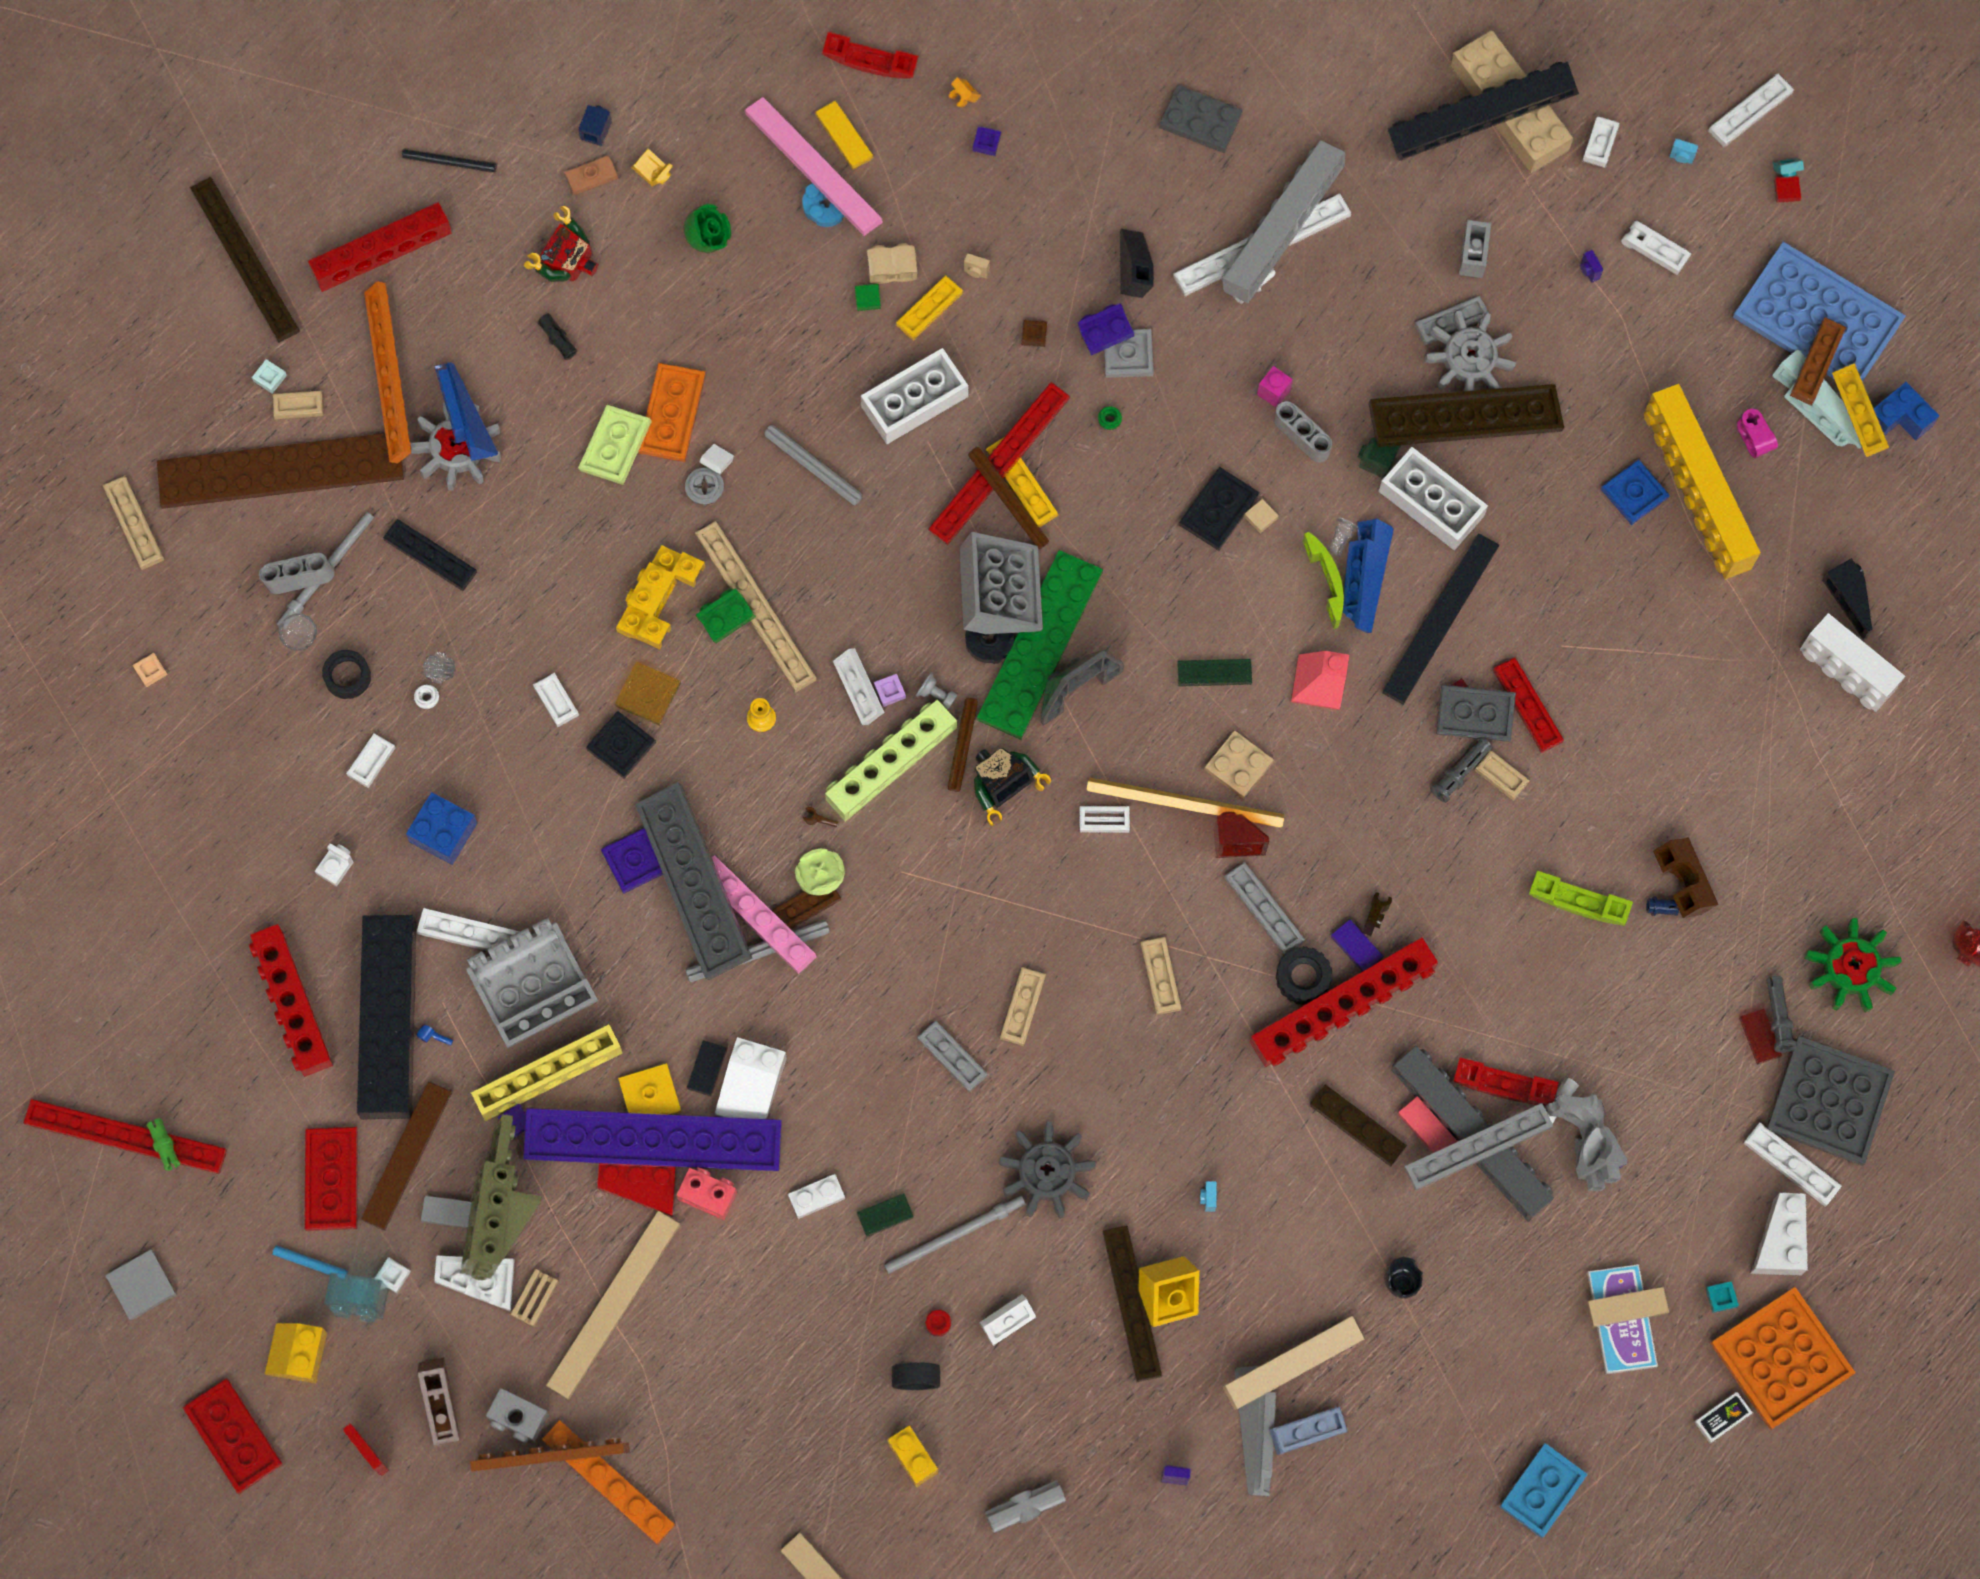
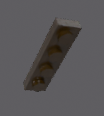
(1358, 1125)

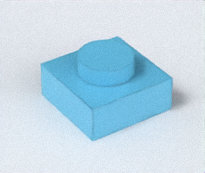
(1683, 151)
(1208, 1196)

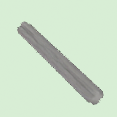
(813, 465)

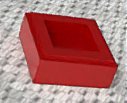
(1787, 189)

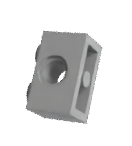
(1475, 249)
(508, 1403)

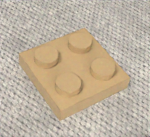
(1238, 764)

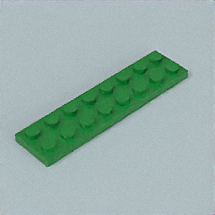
(1038, 653)

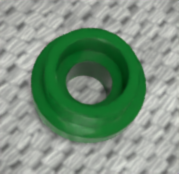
(1109, 411)

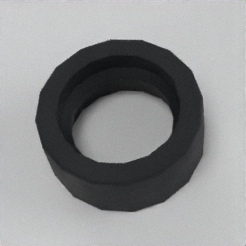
(338, 658)
(916, 1376)

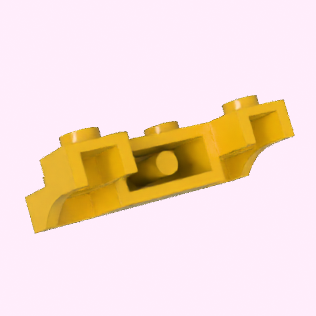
(652, 592)

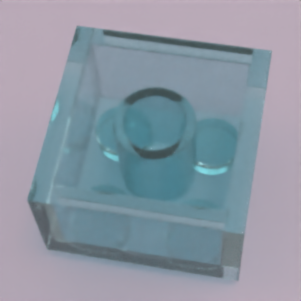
(356, 1296)

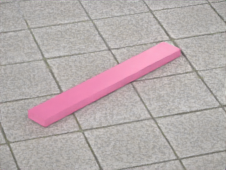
(813, 166)

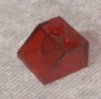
(1238, 837)

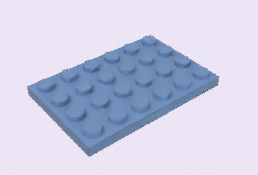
(1797, 295)

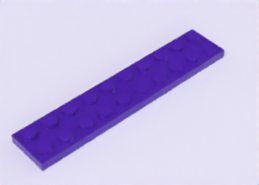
(652, 1139)

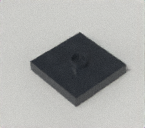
(621, 744)

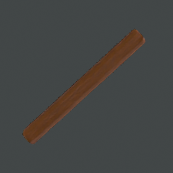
(1008, 497)

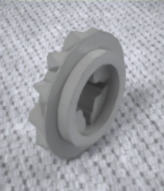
(695, 480)

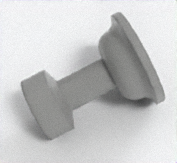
(929, 688)

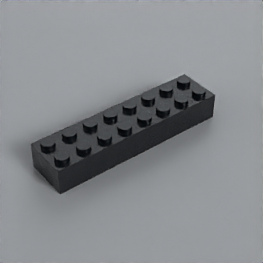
(386, 1017)

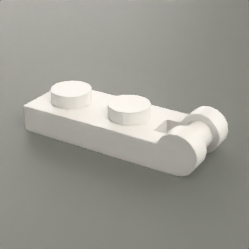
(1656, 247)

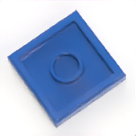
(1635, 492)

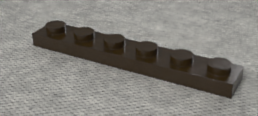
(1131, 1306)

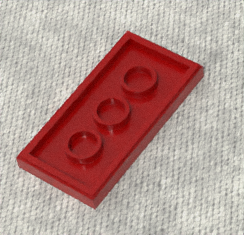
(331, 1178)
(232, 1436)

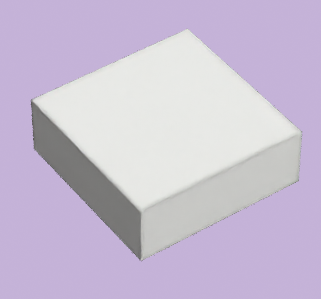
(716, 459)
(393, 1274)

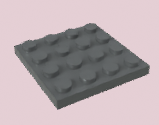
(1830, 1100)

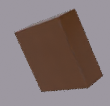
(1034, 333)

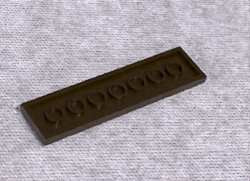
(1466, 415)

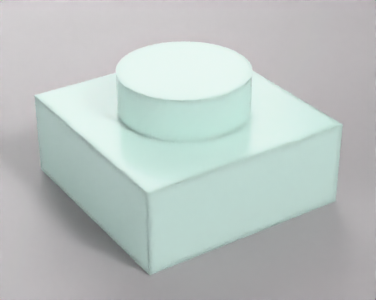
(269, 376)

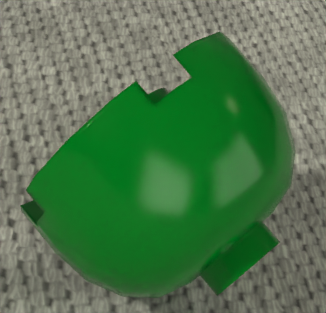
(707, 229)

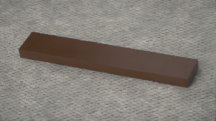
(406, 1156)

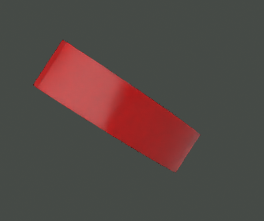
(869, 59)
(1505, 1084)

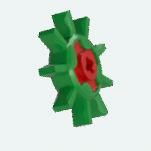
(1845, 977)

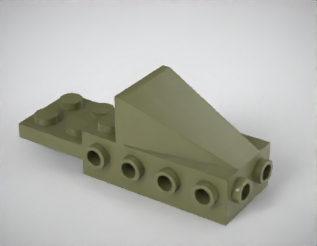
(496, 1208)

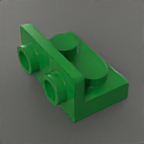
(725, 615)

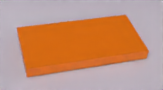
(672, 411)

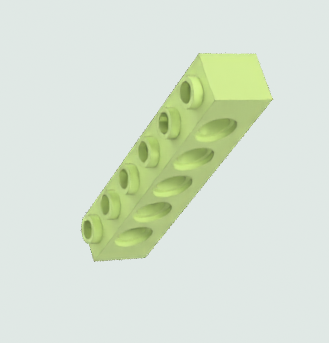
(848, 804)

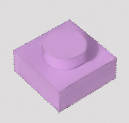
(889, 690)

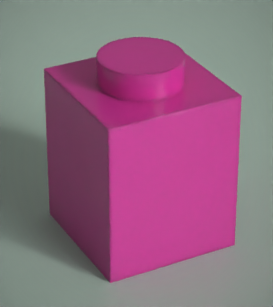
(1274, 387)

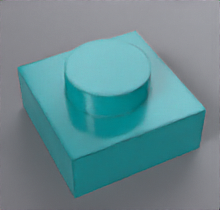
(1788, 167)
(1722, 1297)

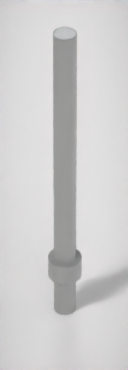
(296, 606)
(999, 1212)

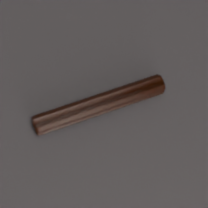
(962, 744)

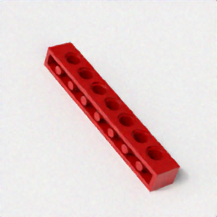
(1415, 953)

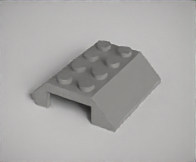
(530, 982)

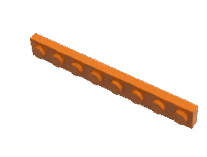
(387, 372)

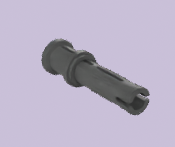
(1454, 777)
(1781, 1024)

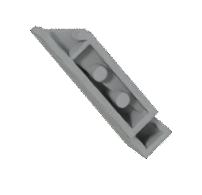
(1255, 1422)

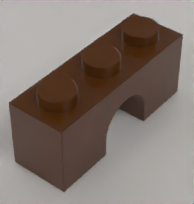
(1681, 860)

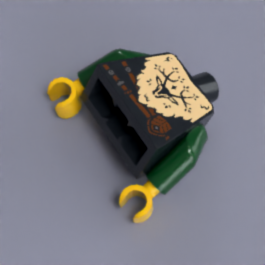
(1002, 777)

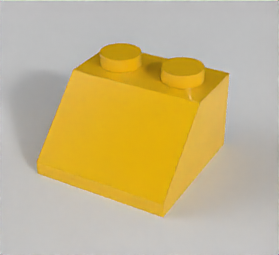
(1169, 1290)
(296, 1352)

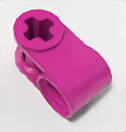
(1756, 434)

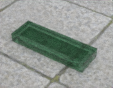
(1214, 672)

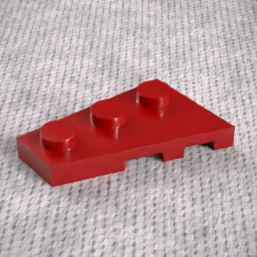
(642, 1184)

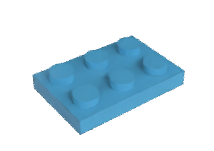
(1543, 1490)

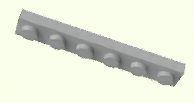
(1478, 1147)

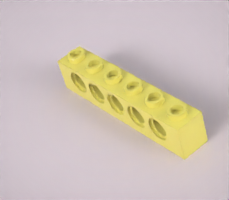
(547, 1072)

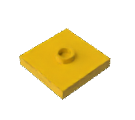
(650, 1092)

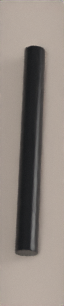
(449, 160)

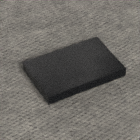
(1219, 508)

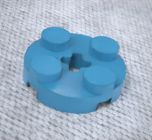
(817, 212)

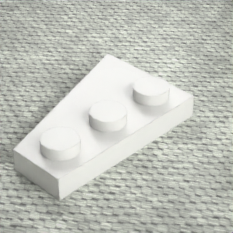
(493, 1291)

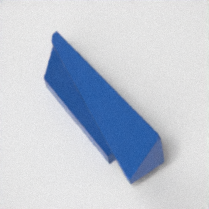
(463, 414)
(1365, 572)

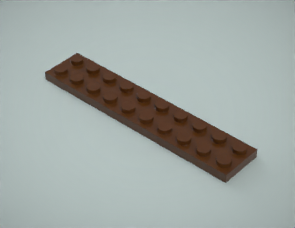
(276, 471)

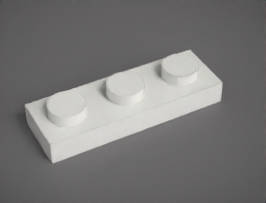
(858, 686)

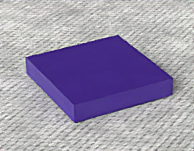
(632, 861)

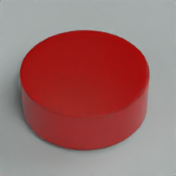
(938, 1323)

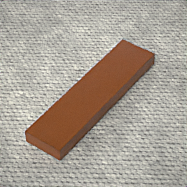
(1817, 361)

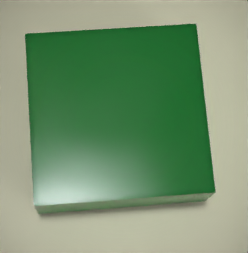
(867, 297)

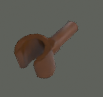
(817, 818)

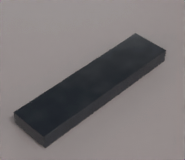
(430, 555)

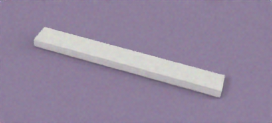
(1212, 268)

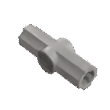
(1025, 1506)

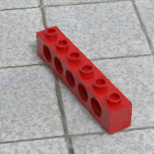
(380, 247)
(274, 940)

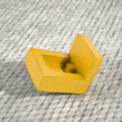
(652, 168)

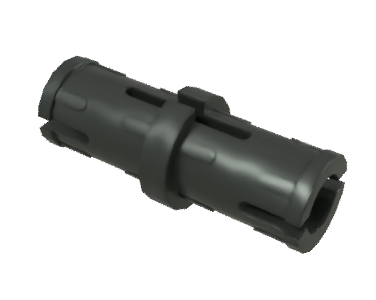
(557, 336)

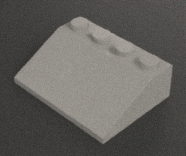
(1000, 585)

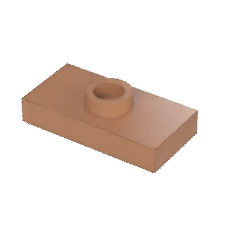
(591, 175)

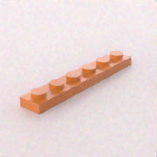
(613, 1486)

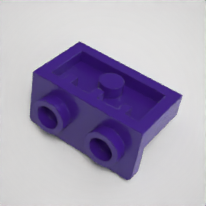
(1105, 328)

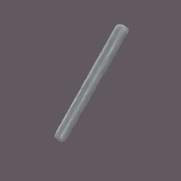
(763, 949)

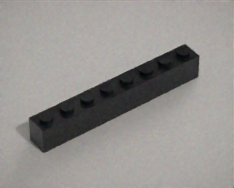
(1483, 110)

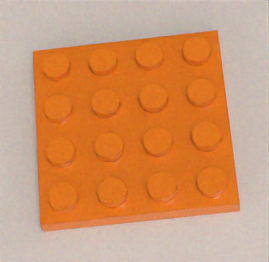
(1782, 1358)

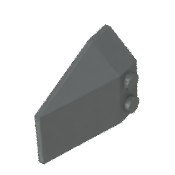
(1079, 671)

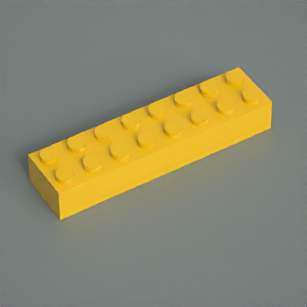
(1701, 482)

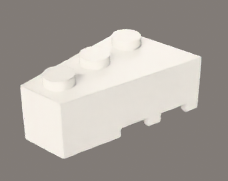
(1784, 1238)

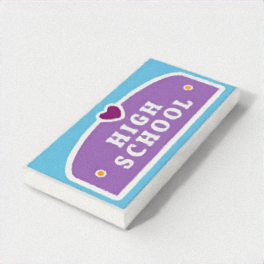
(1628, 1343)

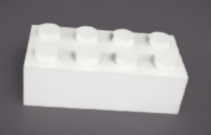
(914, 396)
(1433, 498)
(1851, 663)

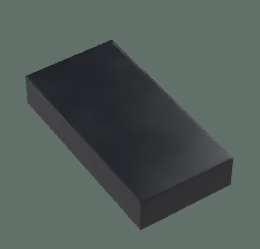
(707, 1068)

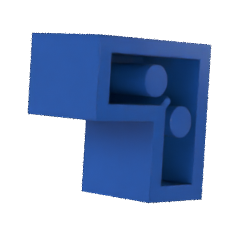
(1908, 410)

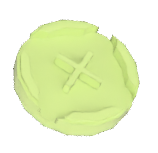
(820, 871)

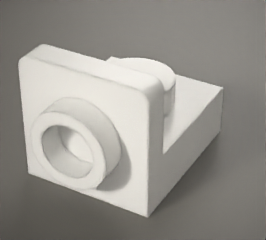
(335, 864)

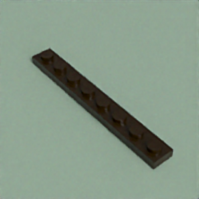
(244, 259)

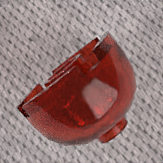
(1967, 944)

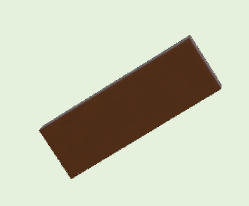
(804, 907)

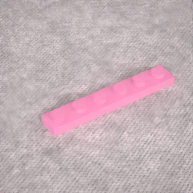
(764, 921)

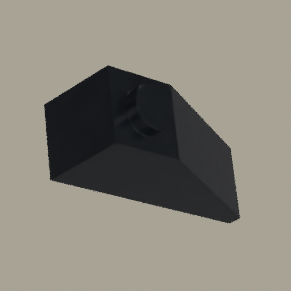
(1849, 589)

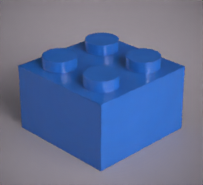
(441, 828)

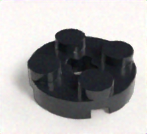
(991, 652)

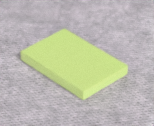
(615, 444)

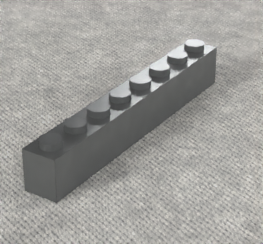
(1462, 1120)

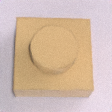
(976, 266)

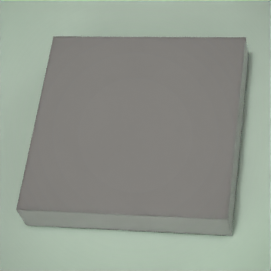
(1131, 356)
(141, 1285)

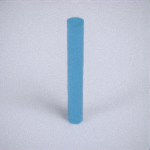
(307, 1261)

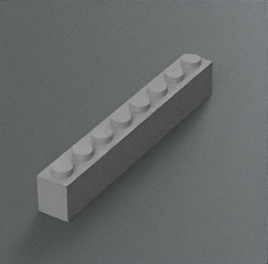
(1283, 221)

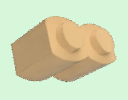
(891, 264)

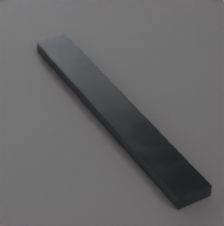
(1440, 619)

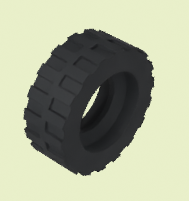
(1303, 956)

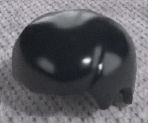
(1403, 1278)

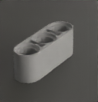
(1301, 421)
(296, 573)

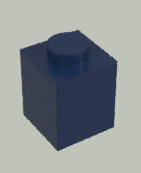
(595, 125)

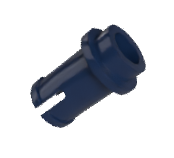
(1661, 906)

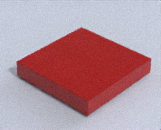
(365, 1450)

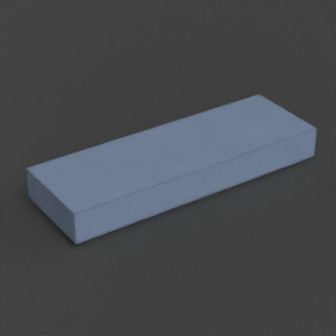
(1308, 1430)

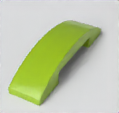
(1317, 552)
(1579, 900)

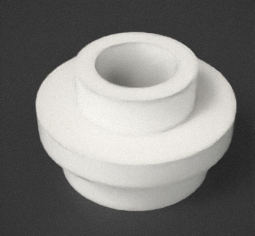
(423, 690)

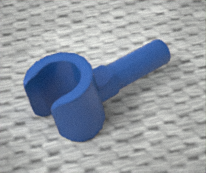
(427, 1032)

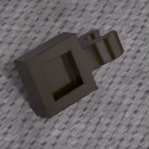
(1375, 916)

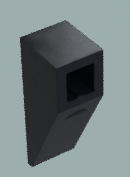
(1135, 264)

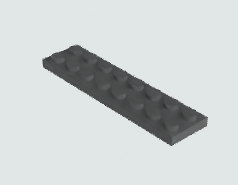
(693, 881)

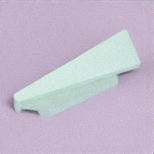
(1827, 411)

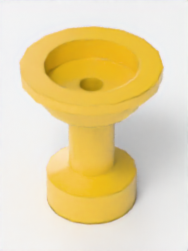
(761, 715)

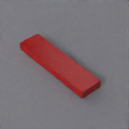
(1528, 705)

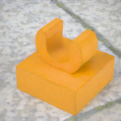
(965, 90)

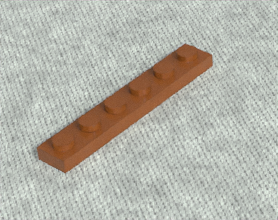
(560, 1453)

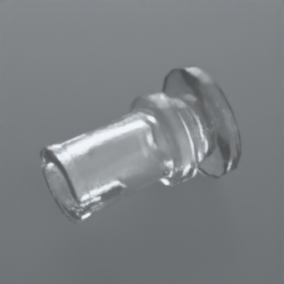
(1342, 534)

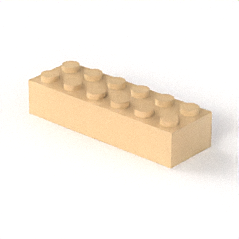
(1533, 136)

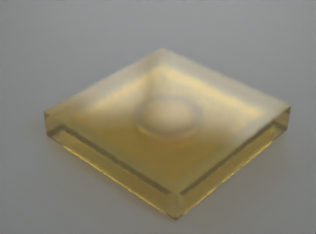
(647, 693)

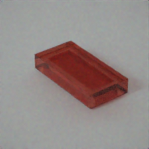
(1759, 1036)

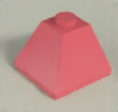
(1320, 679)

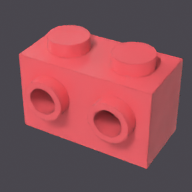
(707, 1193)

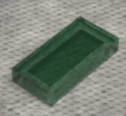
(885, 1215)

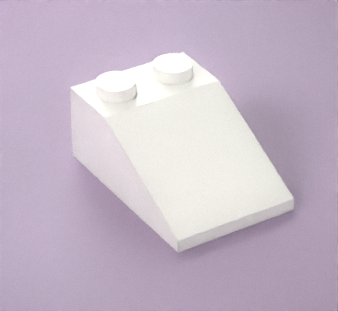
(750, 1080)

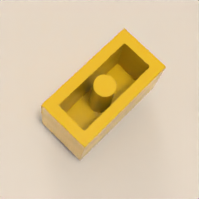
(912, 1456)

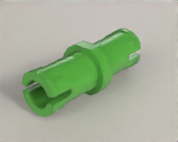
(163, 1144)

